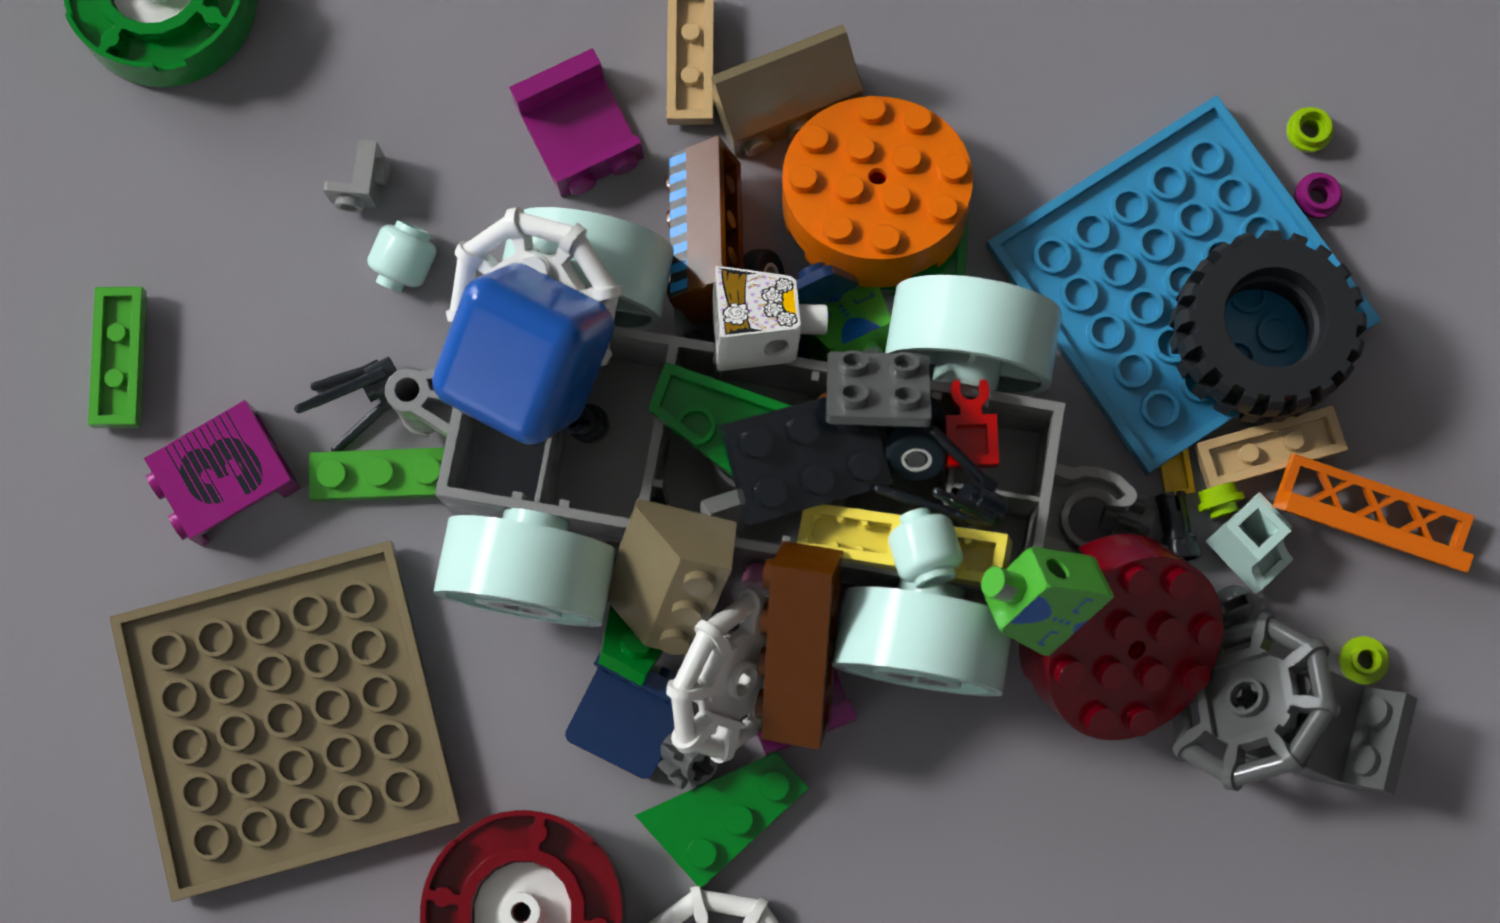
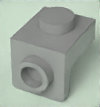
(369, 173)

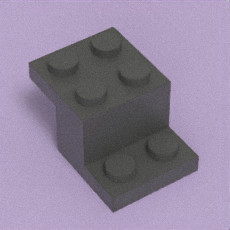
(1362, 744)

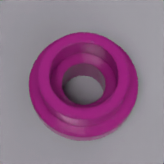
(1324, 184)

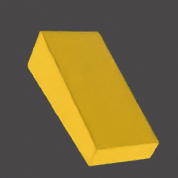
(1178, 474)

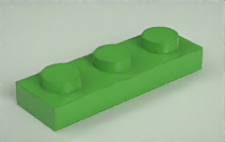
(117, 357)
(374, 474)

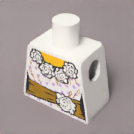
(760, 318)

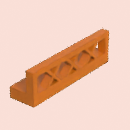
(1379, 530)

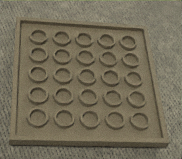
(284, 721)

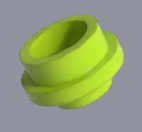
(1312, 117)
(1220, 500)
(1349, 660)

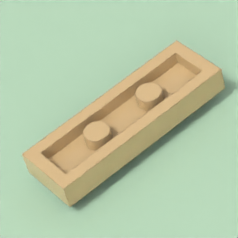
(690, 62)
(1269, 446)

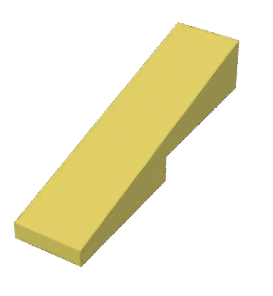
(865, 540)

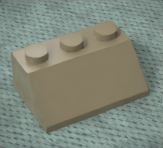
(784, 90)
(670, 573)

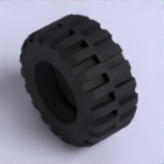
(1304, 280)

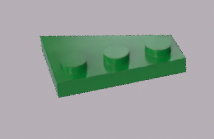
(723, 816)

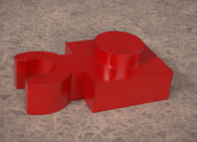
(971, 430)

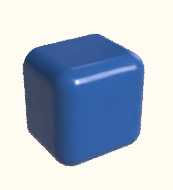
(522, 353)

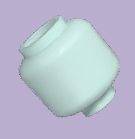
(401, 256)
(925, 548)

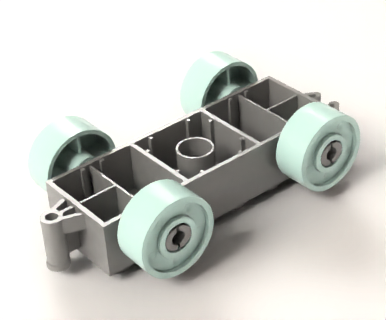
(537, 511)

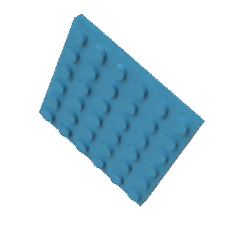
(1124, 249)

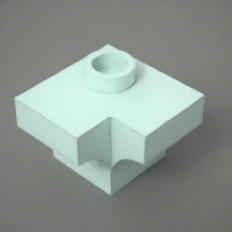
(1254, 543)

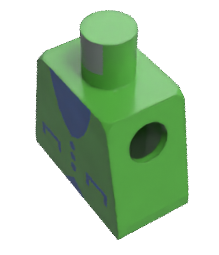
(855, 322)
(1045, 596)

